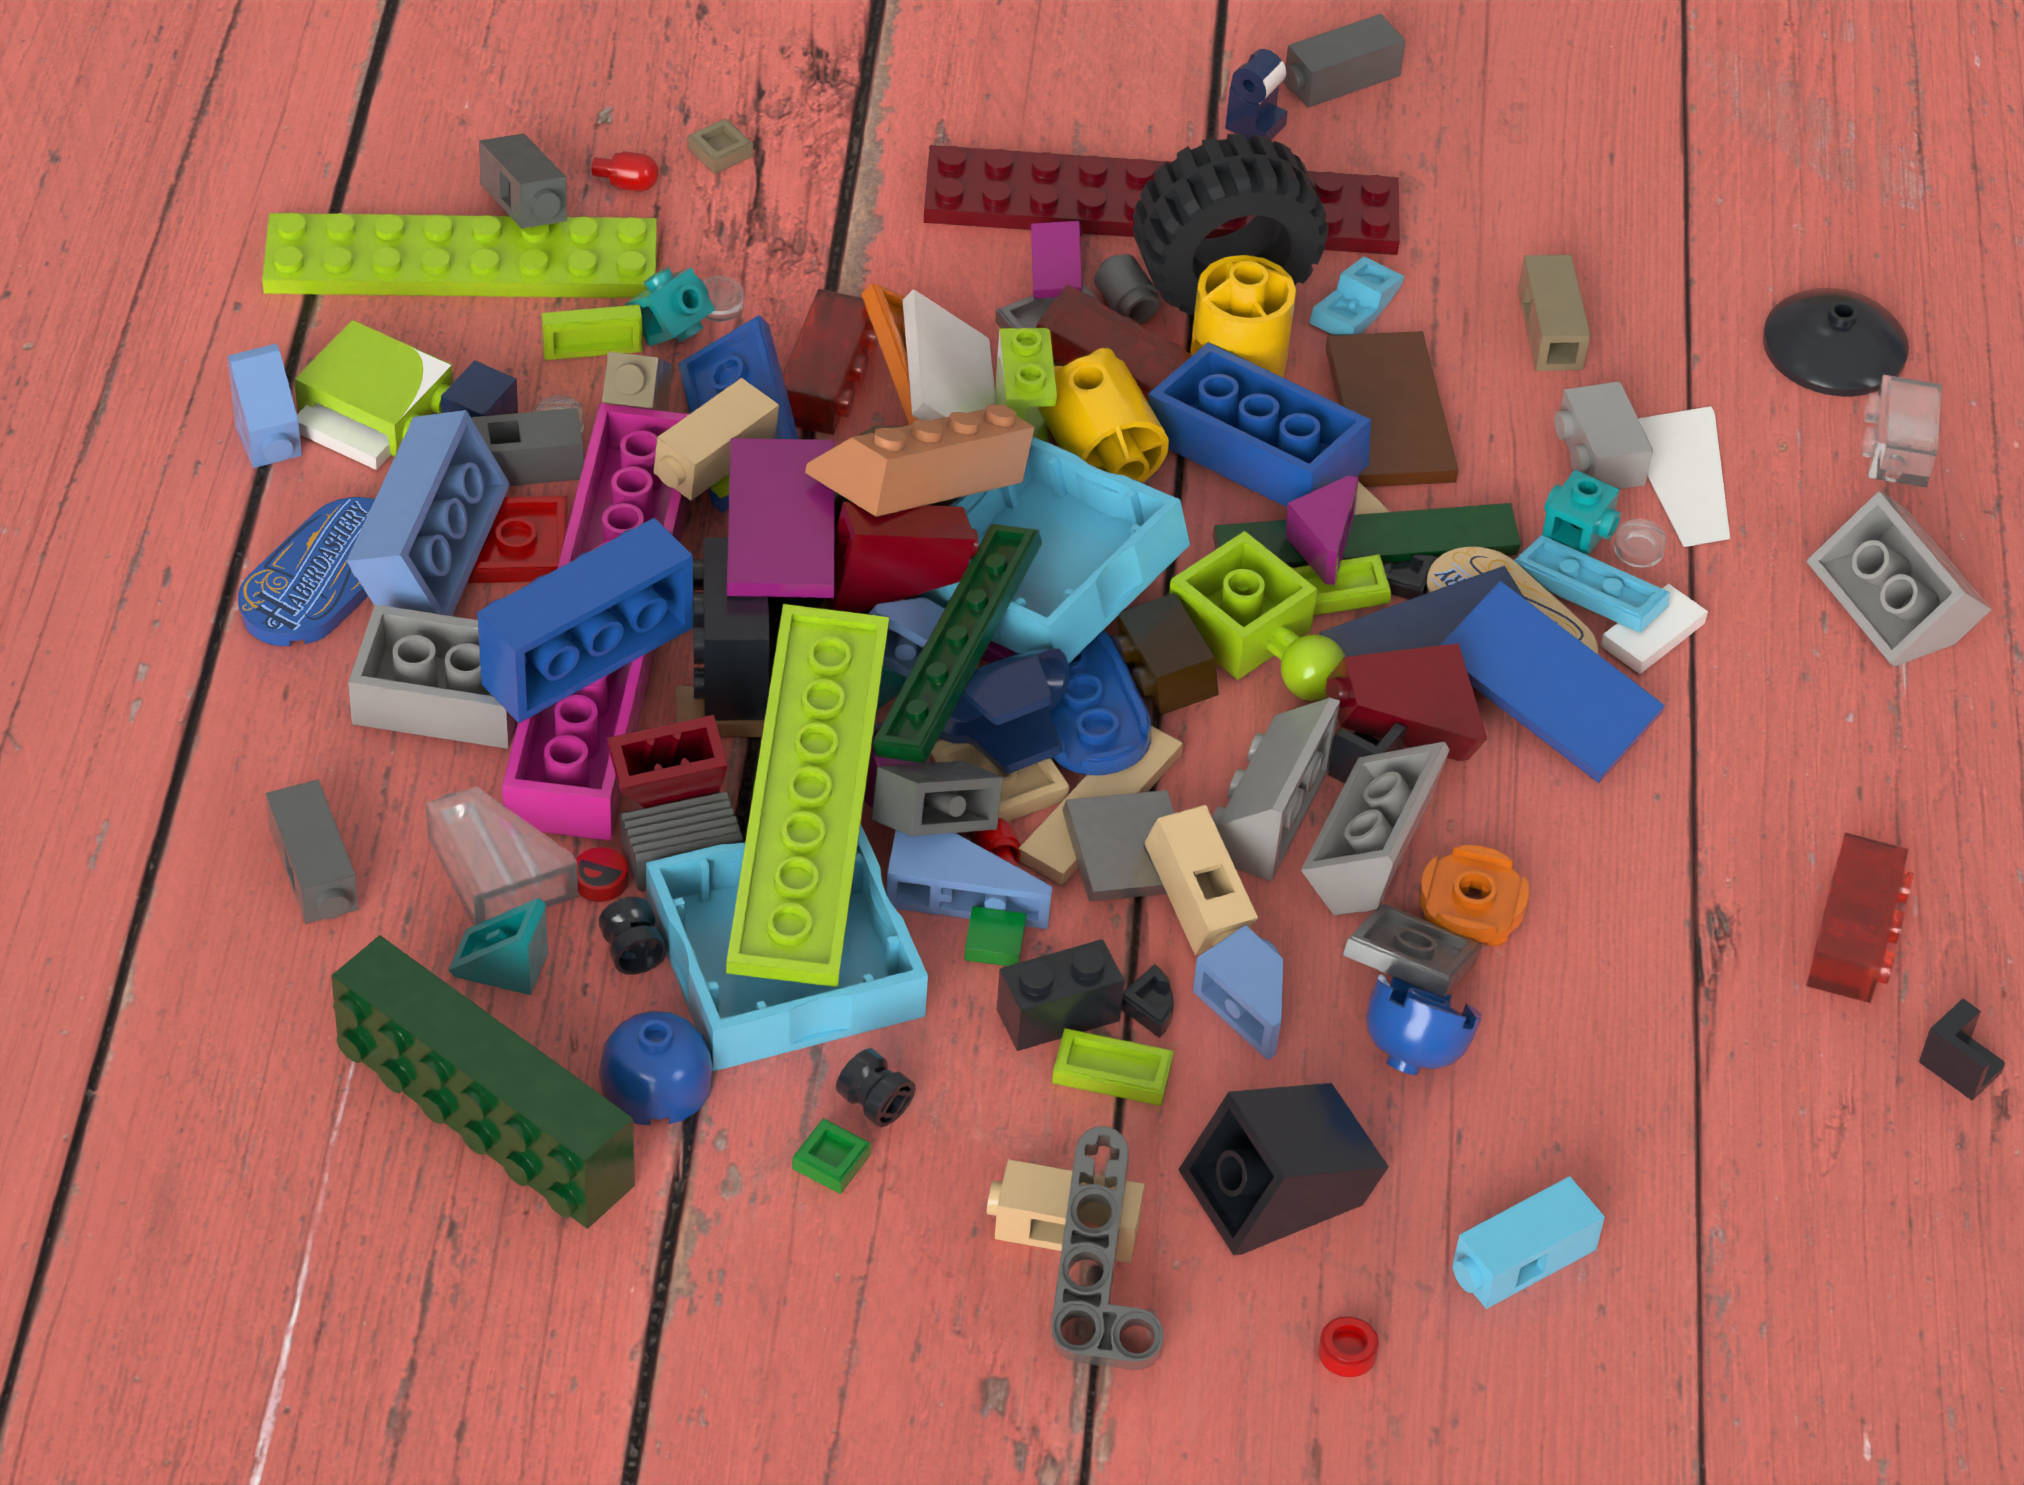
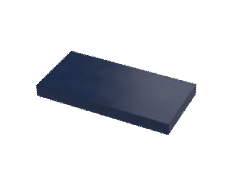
(1418, 621)

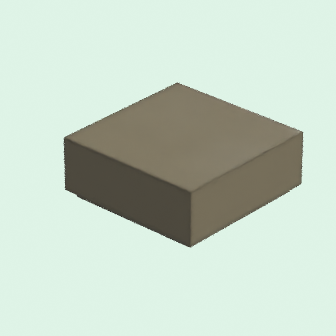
(720, 146)

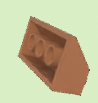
(928, 460)

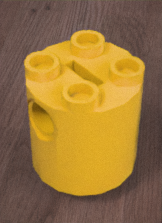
(1246, 310)
(1106, 417)

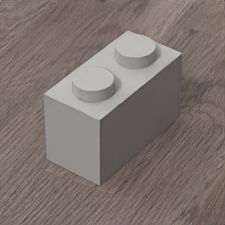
(1604, 435)

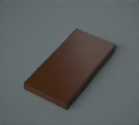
(1395, 387)

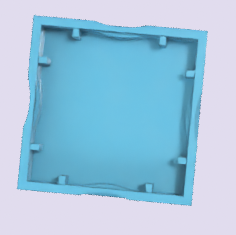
(1097, 552)
(764, 1017)

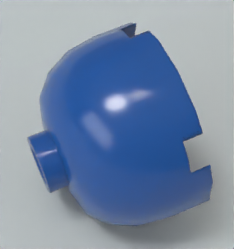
(1418, 1026)
(656, 1067)

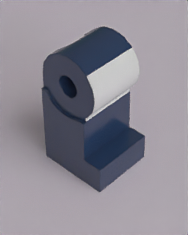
(1255, 95)

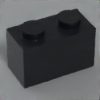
(1059, 991)

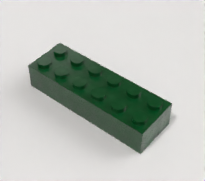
(484, 1082)

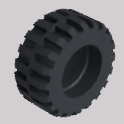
(1219, 185)

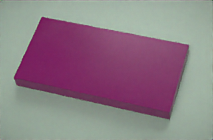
(779, 520)

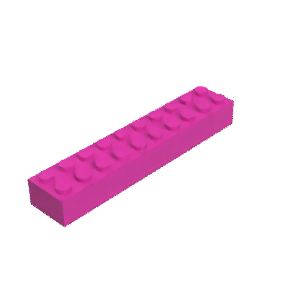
(560, 757)

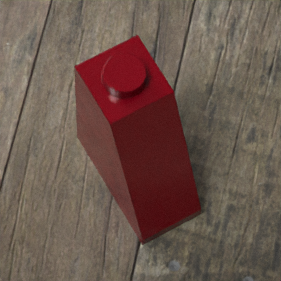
(898, 554)
(1414, 687)
(669, 762)

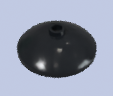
(1835, 341)

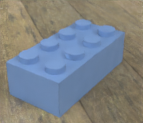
(430, 516)

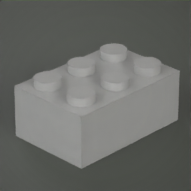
(425, 679)

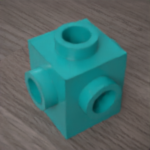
(672, 305)
(1581, 505)

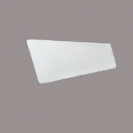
(1688, 473)

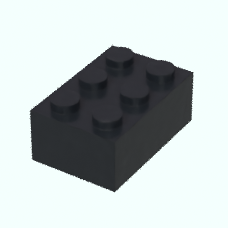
(729, 641)

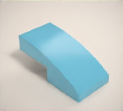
(1359, 298)

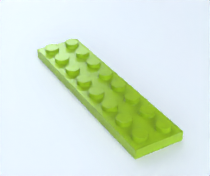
(457, 256)
(808, 797)

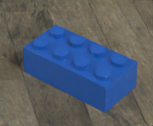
(1258, 426)
(585, 619)

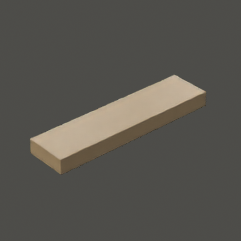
(1050, 846)

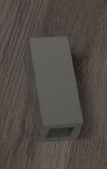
(1344, 60)
(523, 180)
(535, 445)
(312, 851)

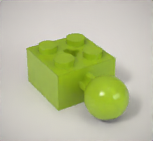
(1257, 609)

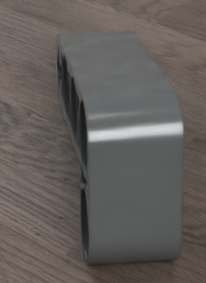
(1099, 1246)

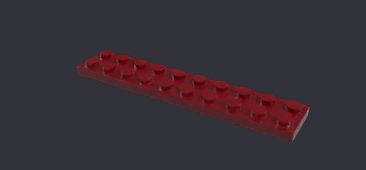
(1101, 193)

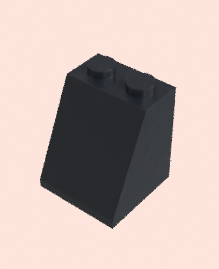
(1280, 1163)

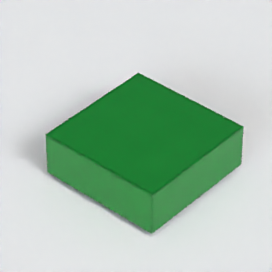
(995, 936)
(831, 1156)

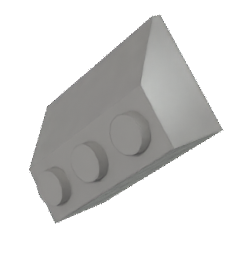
(1897, 582)
(1277, 787)
(1373, 826)

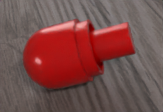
(627, 171)
(1000, 841)

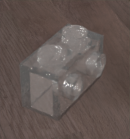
(1903, 430)

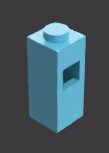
(1527, 1242)

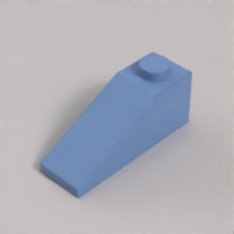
(953, 874)

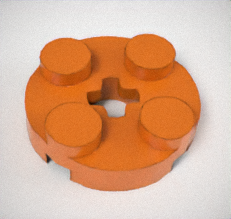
(1477, 867)

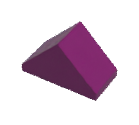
(1057, 257)
(1321, 526)

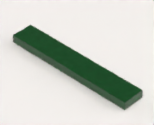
(1398, 533)
(957, 644)

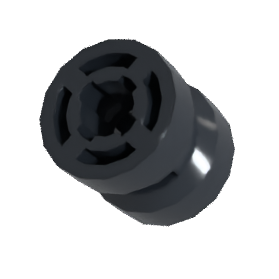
(630, 927)
(876, 1088)

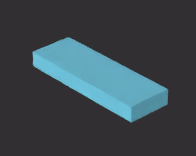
(1593, 584)

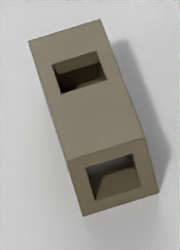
(1553, 312)
(637, 381)

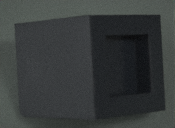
(1350, 746)
(1957, 1056)

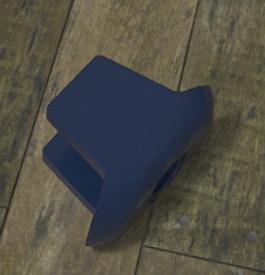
(1009, 709)

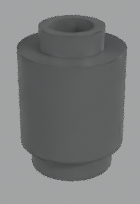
(1127, 288)

